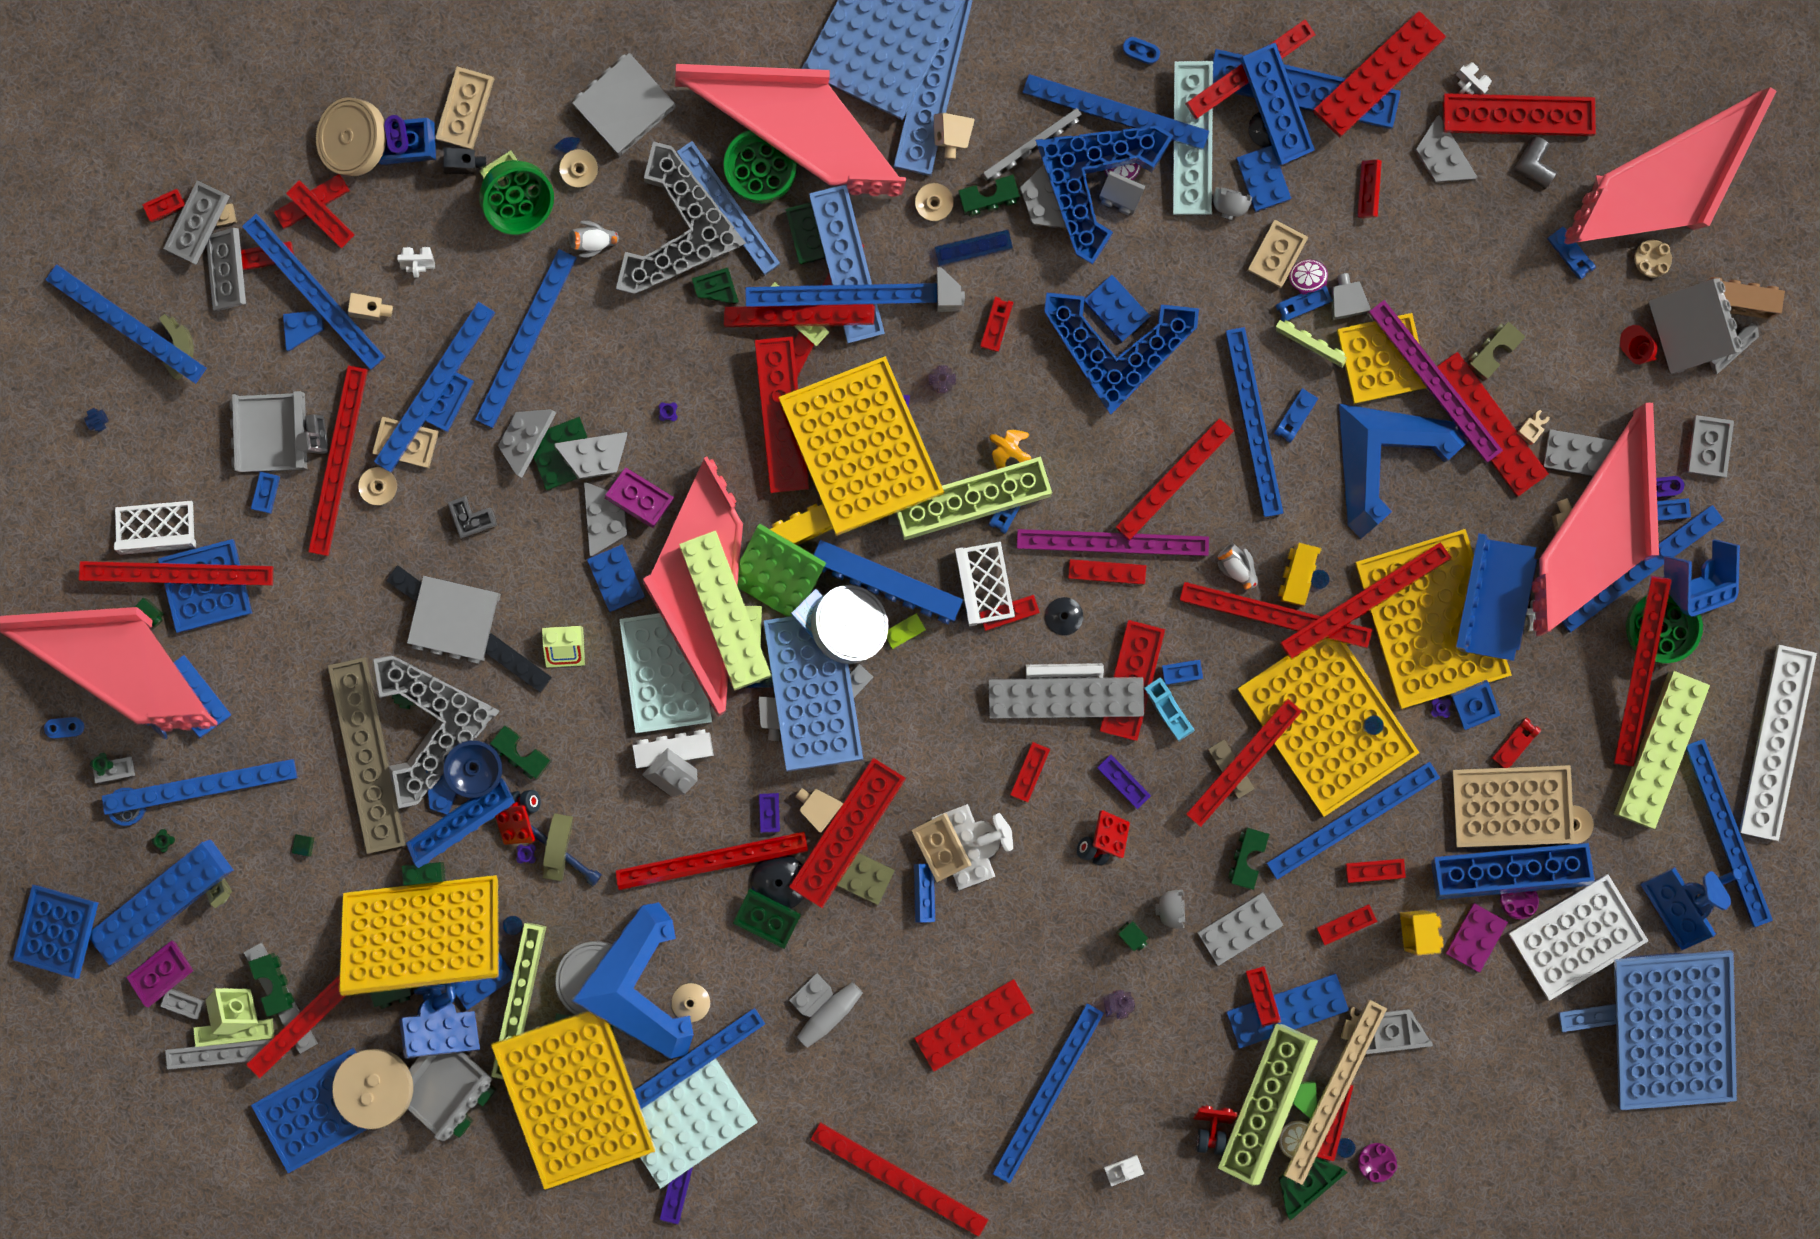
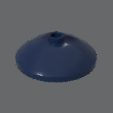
(477, 781)

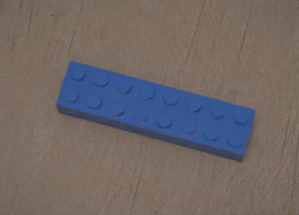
(889, 582)
(1512, 871)
(160, 902)

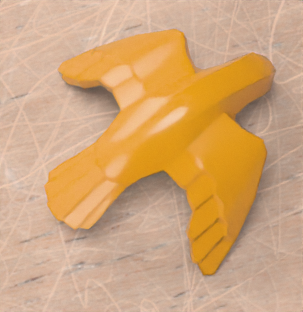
(1008, 447)

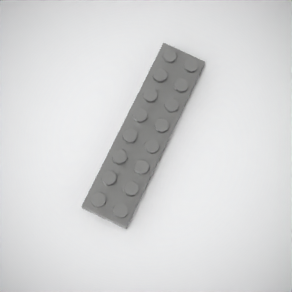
(1066, 697)

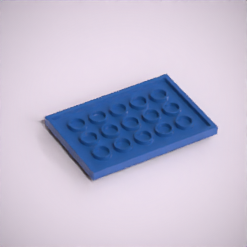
(304, 1117)

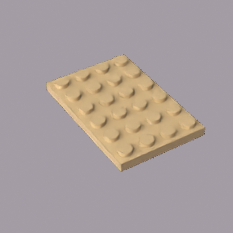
(1513, 806)

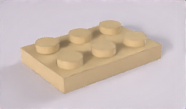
(1277, 253)
(420, 449)
(941, 847)

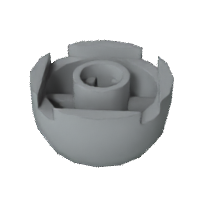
(1231, 202)
(1171, 909)

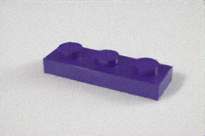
(1123, 781)
(675, 1198)

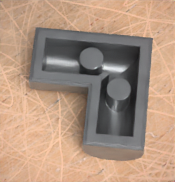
(1530, 163)
(315, 438)
(469, 523)

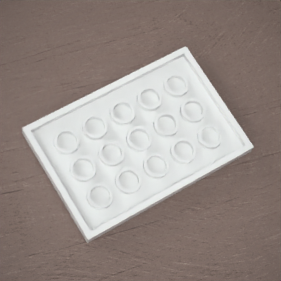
(1578, 937)

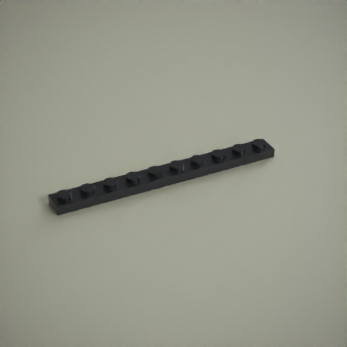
(495, 647)

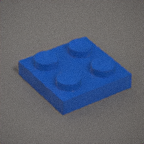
(1475, 704)

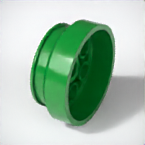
(735, 162)
(516, 218)
(1678, 647)

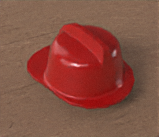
(1638, 344)

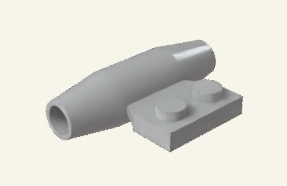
(823, 1007)

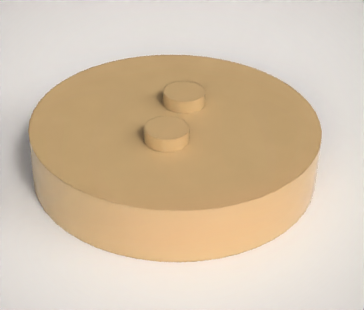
(351, 137)
(372, 1088)

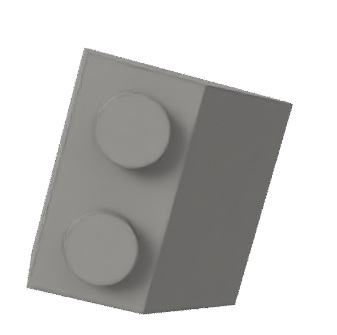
(1121, 193)
(948, 292)
(671, 773)

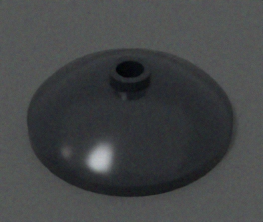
(770, 870)

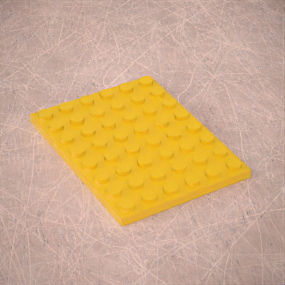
(861, 445)
(1423, 624)
(1328, 739)
(419, 935)
(573, 1098)

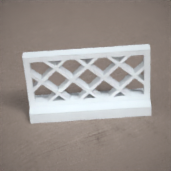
(152, 543)
(968, 586)
(1064, 670)

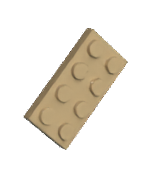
(464, 108)

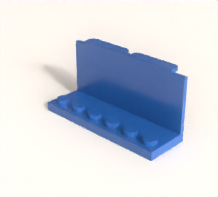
(1497, 598)

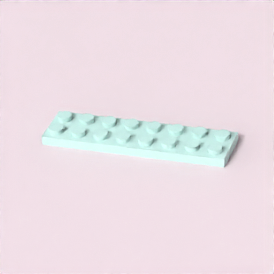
(1192, 165)

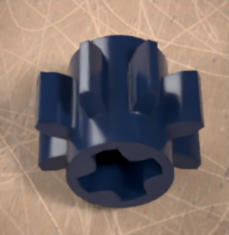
(96, 419)

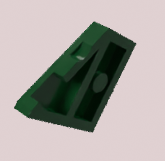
(716, 286)

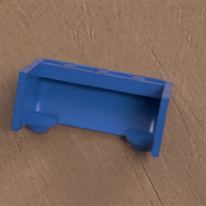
(1714, 588)

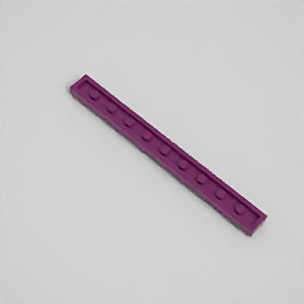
(1435, 381)
(1112, 542)

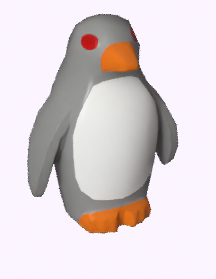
(591, 238)
(1238, 565)

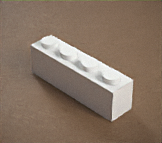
(684, 746)

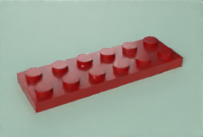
(1136, 659)
(973, 1025)

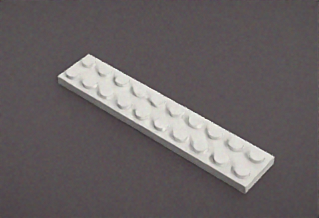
(1777, 742)

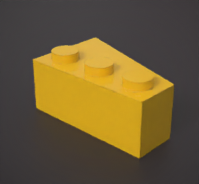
(1299, 574)

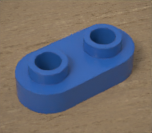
(1141, 51)
(63, 727)

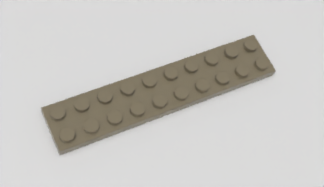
(366, 755)

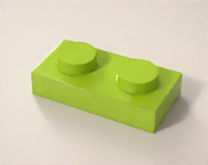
(905, 631)

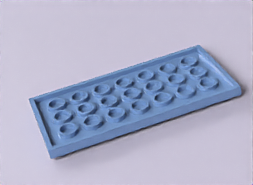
(811, 699)

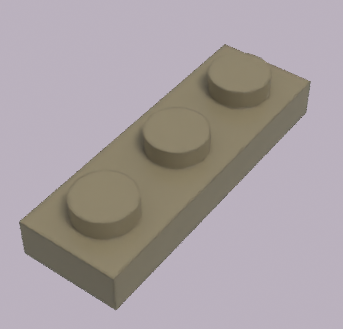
(1223, 757)

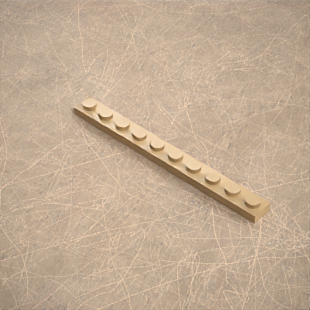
(1335, 1092)

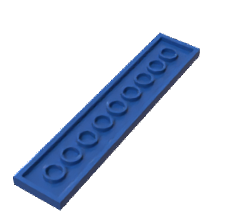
(1311, 89)

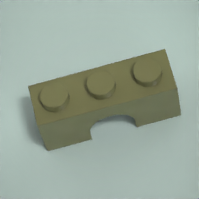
(1506, 337)

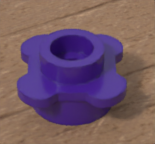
(671, 407)
(1444, 712)
(530, 850)

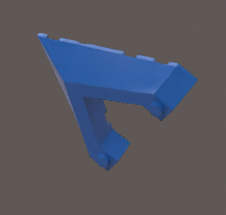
(1072, 157)
(1110, 375)
(1362, 437)
(611, 990)

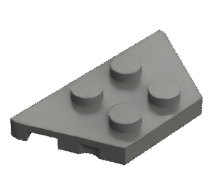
(1443, 156)
(1041, 200)
(524, 437)
(593, 455)
(604, 520)
(1398, 1032)

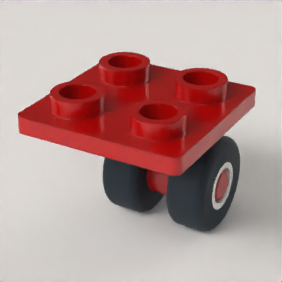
(514, 821)
(1109, 839)
(1217, 1140)

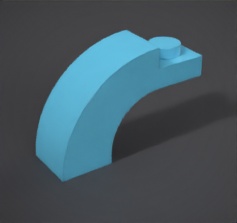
(1168, 709)

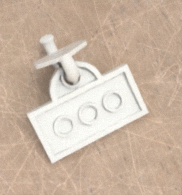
(977, 844)

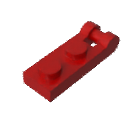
(996, 325)
(1516, 744)

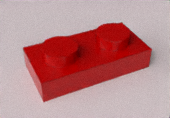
(164, 205)

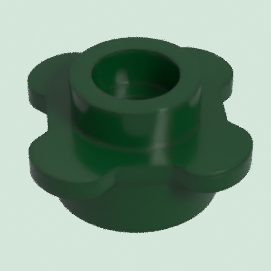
(106, 764)
(157, 840)

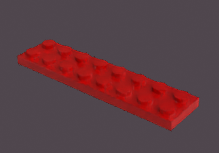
(1379, 74)
(1519, 114)
(777, 378)
(1516, 462)
(847, 833)

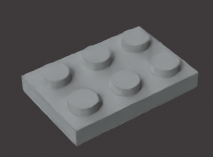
(1710, 446)

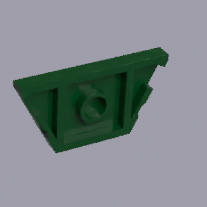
(1319, 1179)

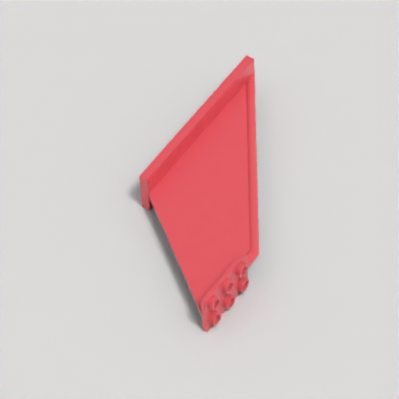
(799, 118)
(1675, 181)
(1606, 529)
(671, 586)
(114, 660)

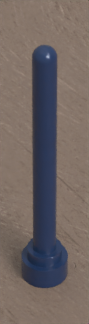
(590, 875)

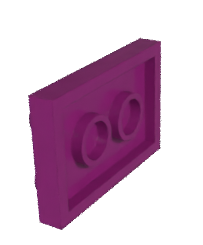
(639, 497)
(1476, 937)
(159, 974)

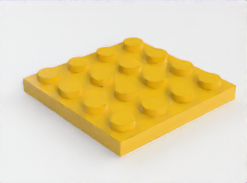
(1374, 363)

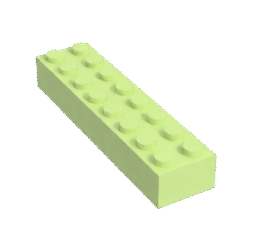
(977, 498)
(725, 610)
(1661, 749)
(1267, 1104)

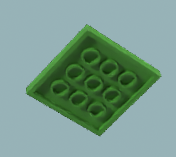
(777, 571)

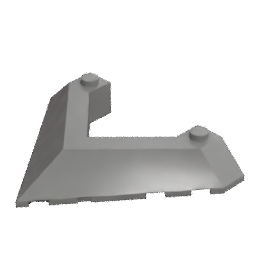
(708, 228)
(458, 717)

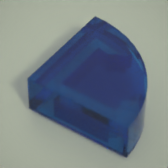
(567, 144)

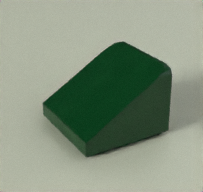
(303, 845)

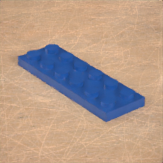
(1277, 103)
(459, 824)
(1295, 1007)

